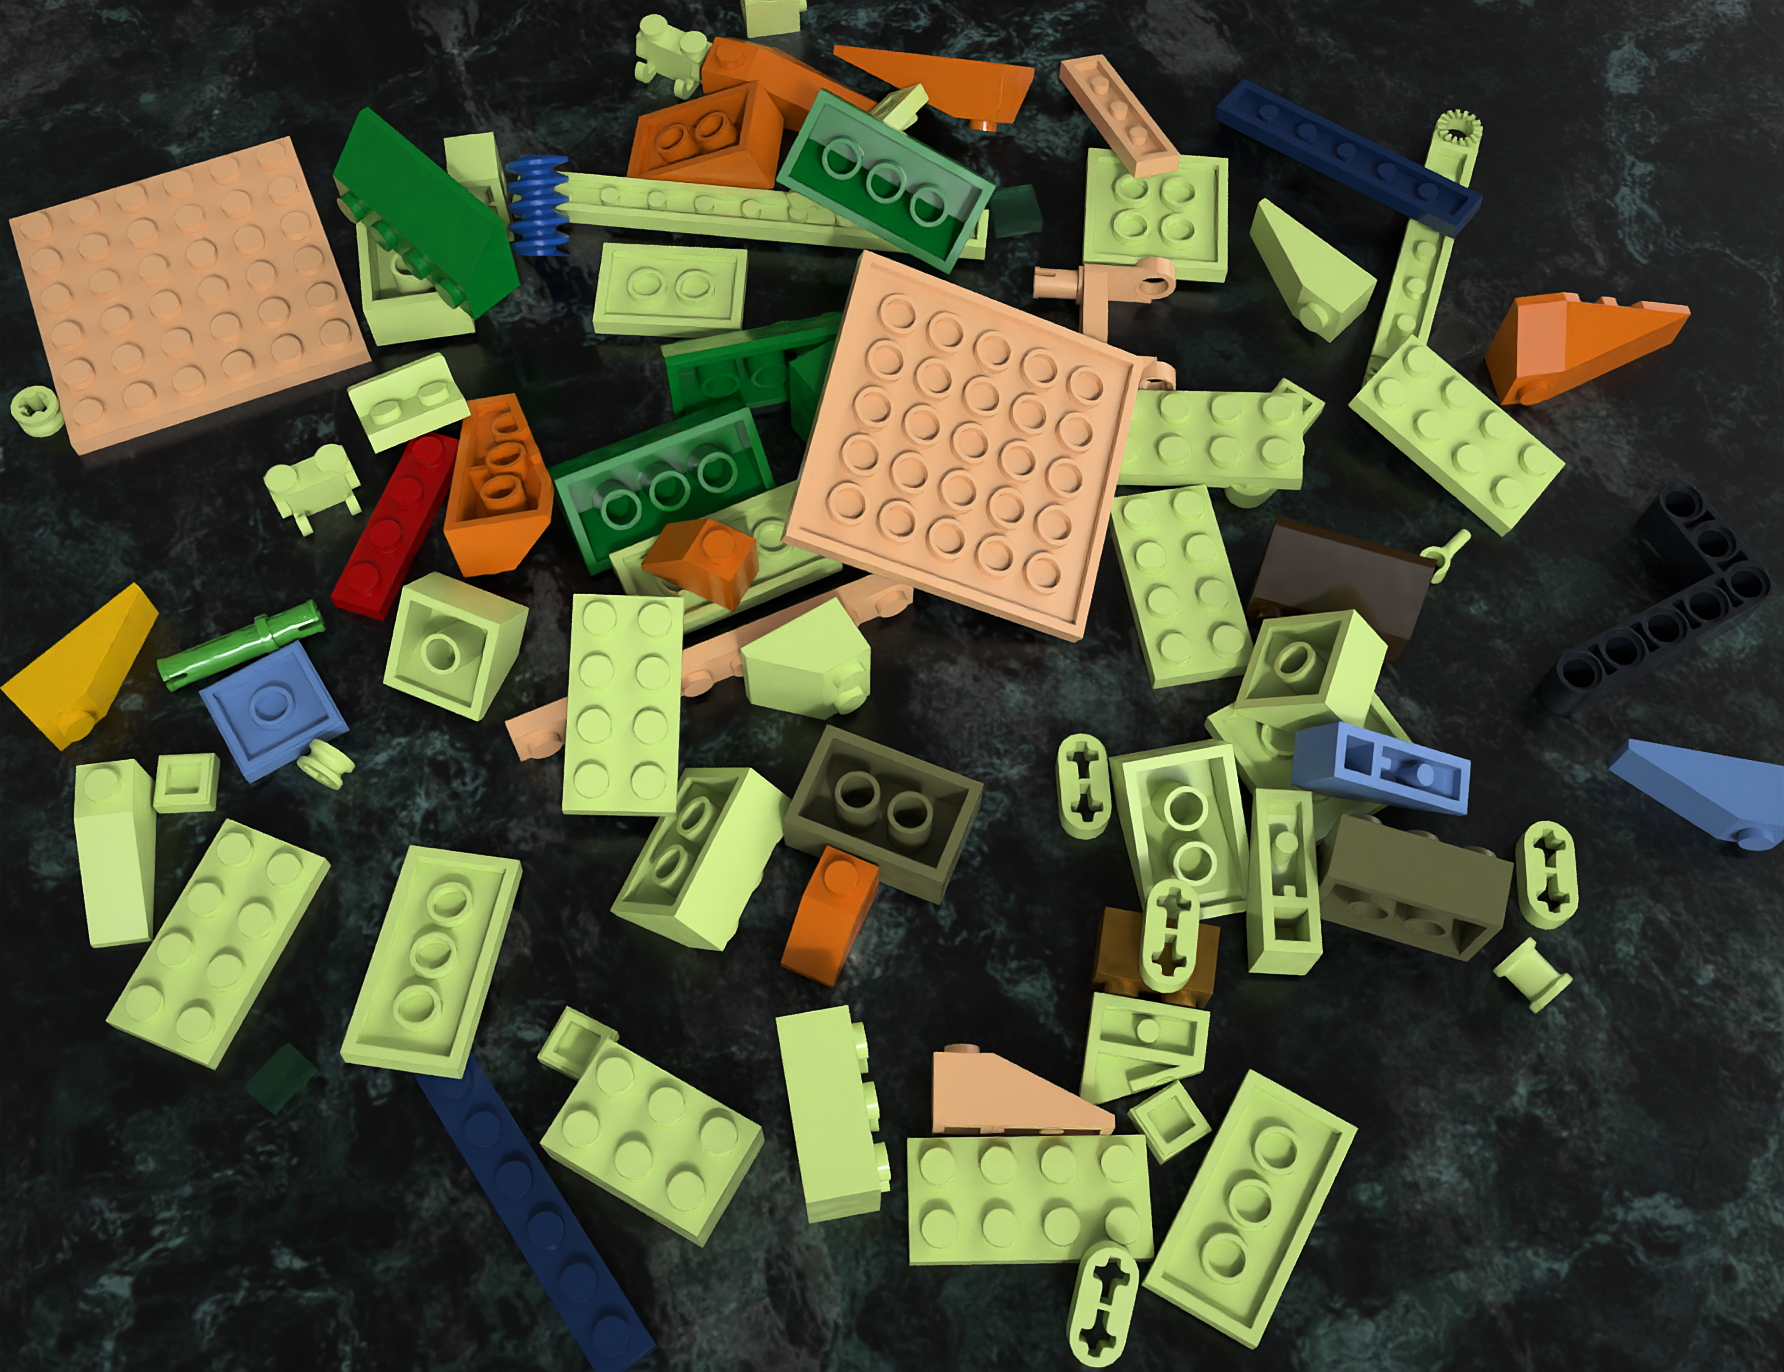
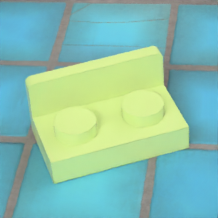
(408, 402)

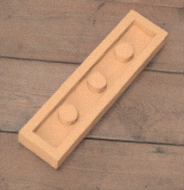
(1119, 116)

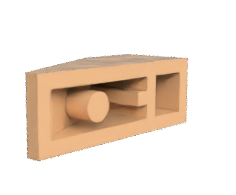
(996, 1098)

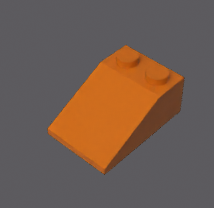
(712, 140)

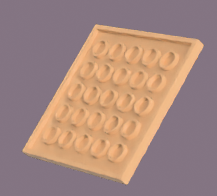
(185, 294)
(965, 449)

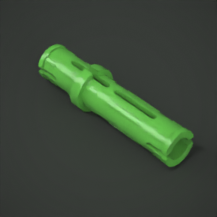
(251, 641)

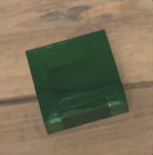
(1014, 211)
(280, 1078)

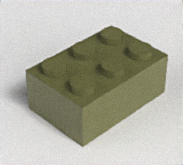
(884, 811)
(1411, 886)

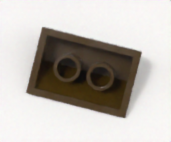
(1327, 571)

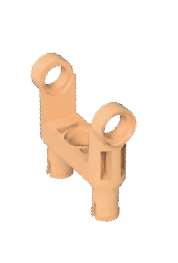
(1096, 285)

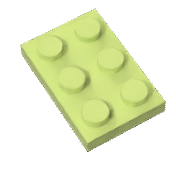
(670, 290)

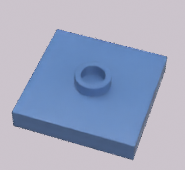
(273, 711)

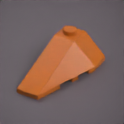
(785, 79)
(959, 87)
(1560, 342)
(497, 489)

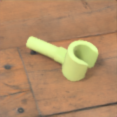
(1445, 553)

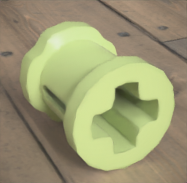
(1533, 975)

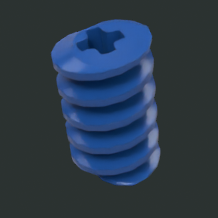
(538, 205)

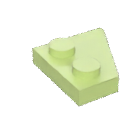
(1139, 1046)

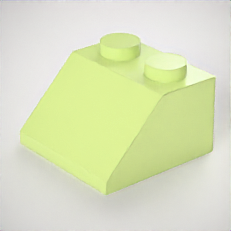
(453, 644)
(810, 665)
(1312, 671)

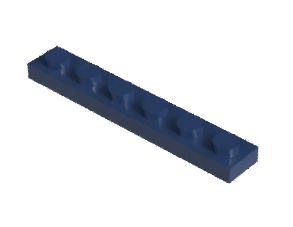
(1349, 158)
(539, 1219)

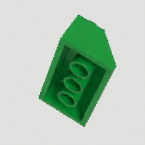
(885, 181)
(424, 217)
(741, 363)
(660, 479)

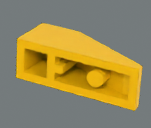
(83, 672)

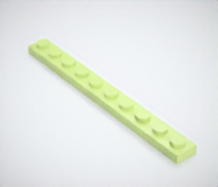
(720, 213)

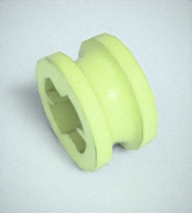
(36, 399)
(325, 764)

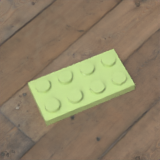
(1457, 435)
(1214, 439)
(780, 564)
(1180, 586)
(624, 706)
(219, 944)
(433, 963)
(1026, 1198)
(1250, 1209)

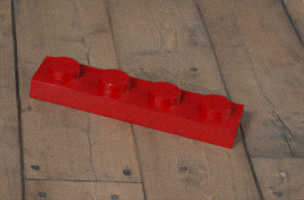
(397, 526)

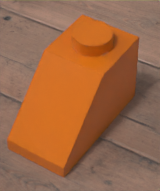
(705, 560)
(830, 916)

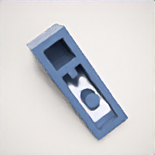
(1379, 769)
(1715, 792)

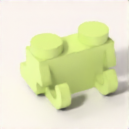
(671, 54)
(313, 485)

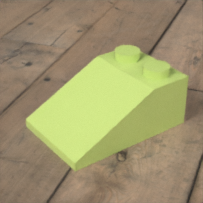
(1185, 823)

